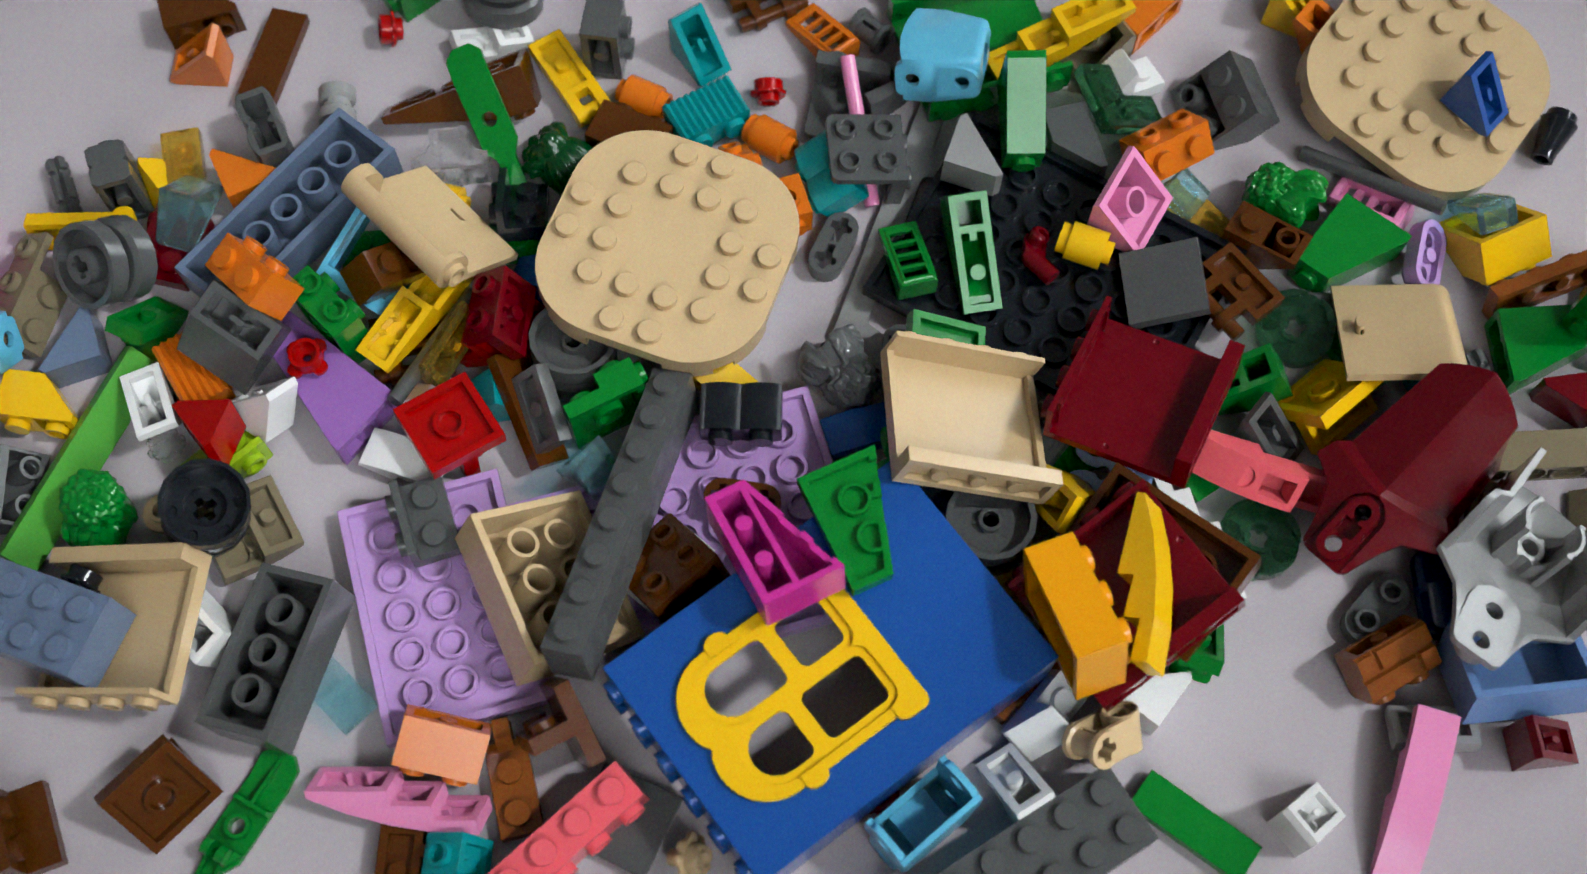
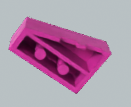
(771, 556)

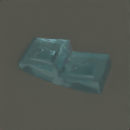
(343, 698)

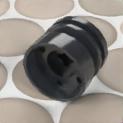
(207, 485)

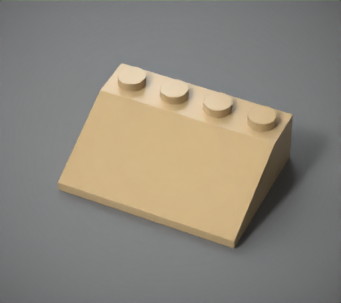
(520, 570)

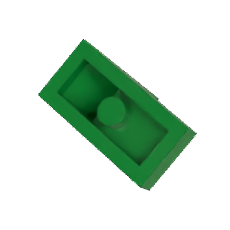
(147, 324)
(1206, 660)

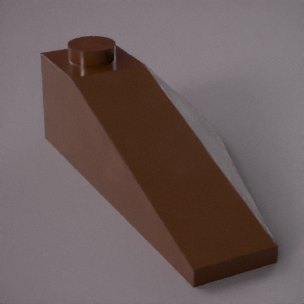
(512, 76)

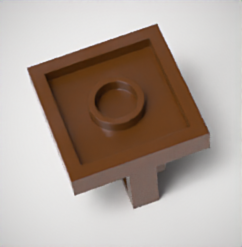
(565, 724)
(158, 793)
(30, 831)

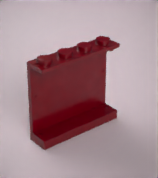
(1139, 398)
(1200, 593)

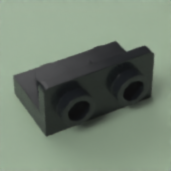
(518, 209)

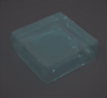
(1187, 194)

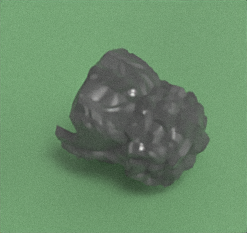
(840, 368)

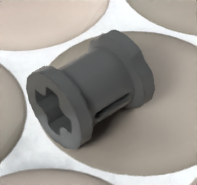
(871, 30)

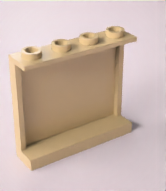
(965, 418)
(165, 592)

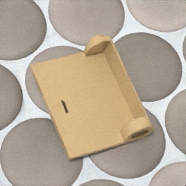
(428, 223)
(1402, 327)

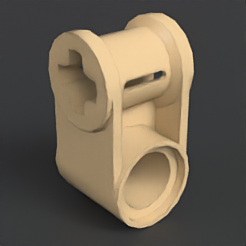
(1105, 736)

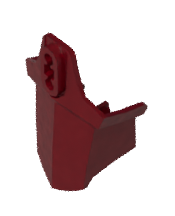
(1413, 467)

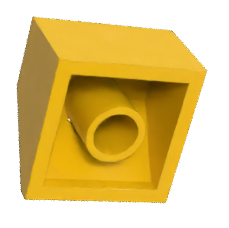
(1501, 252)

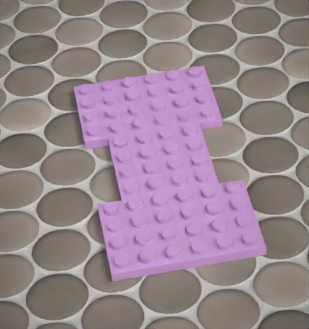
(427, 623)

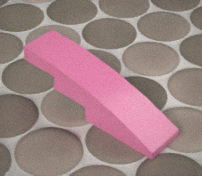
(1416, 792)
(386, 798)

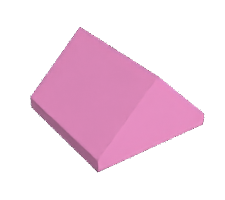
(1130, 203)

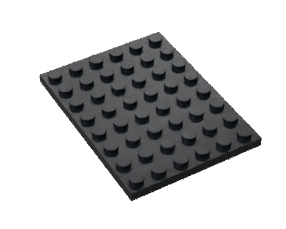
(1035, 315)

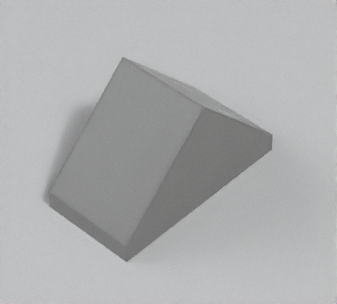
(970, 161)

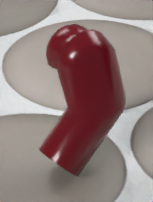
(1034, 255)

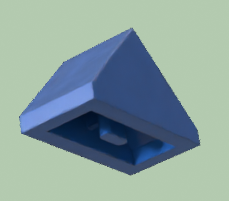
(1478, 96)

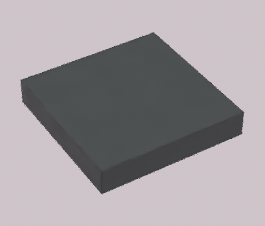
(1164, 283)
(638, 843)

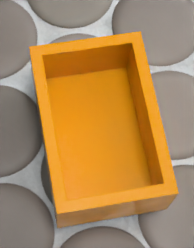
(1076, 615)

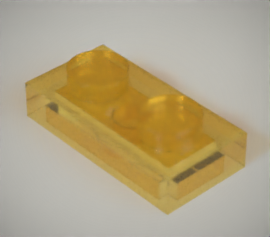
(183, 154)

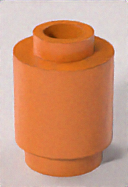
(643, 95)
(770, 138)

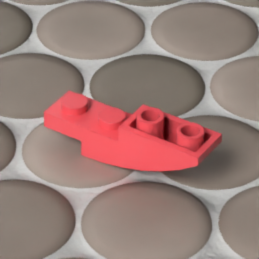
(1260, 476)

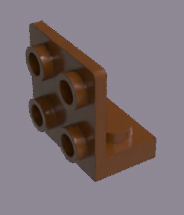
(674, 569)

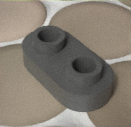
(1375, 606)

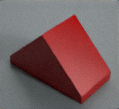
(212, 425)

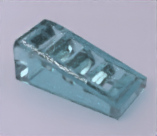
(1486, 211)

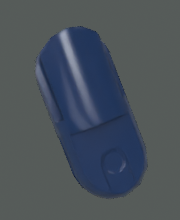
(1431, 592)

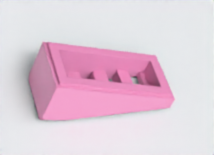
(1402, 210)

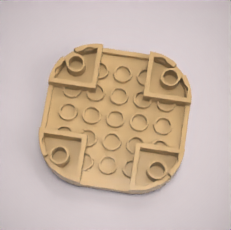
(1385, 66)
(667, 251)

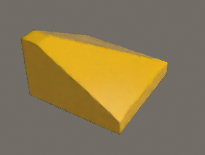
(153, 175)

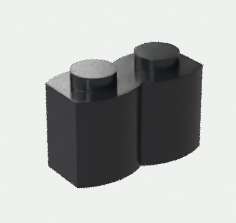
(741, 413)

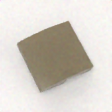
(269, 535)

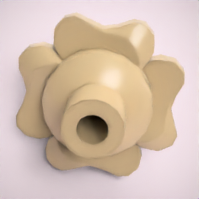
(691, 855)

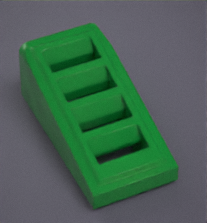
(913, 285)

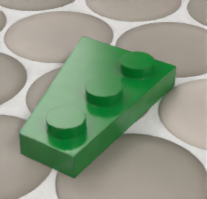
(850, 516)

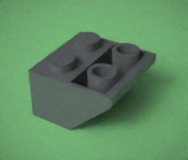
(1230, 99)
(231, 337)
(19, 477)

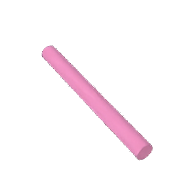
(855, 106)

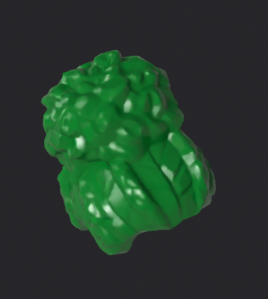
(1286, 193)
(95, 510)

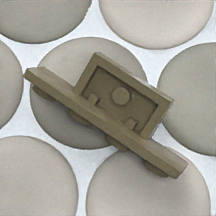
(31, 294)

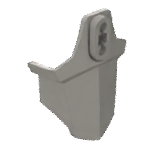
(1515, 573)

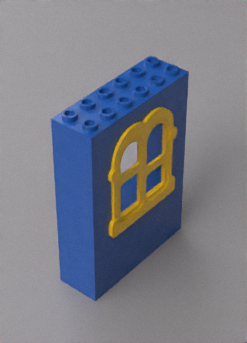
(933, 636)

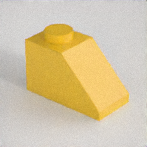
(1067, 503)

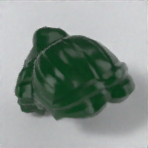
(553, 155)

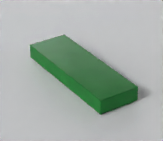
(1194, 826)

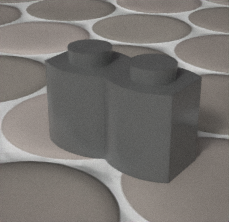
(264, 126)

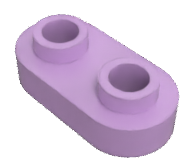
(1425, 254)

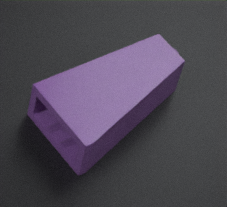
(343, 400)

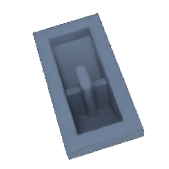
(78, 352)

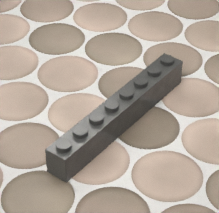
(620, 526)

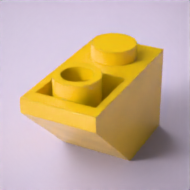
(34, 404)

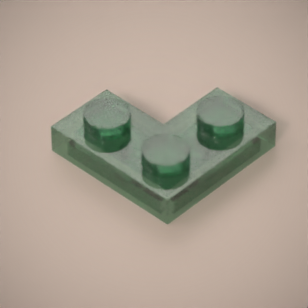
(1112, 109)

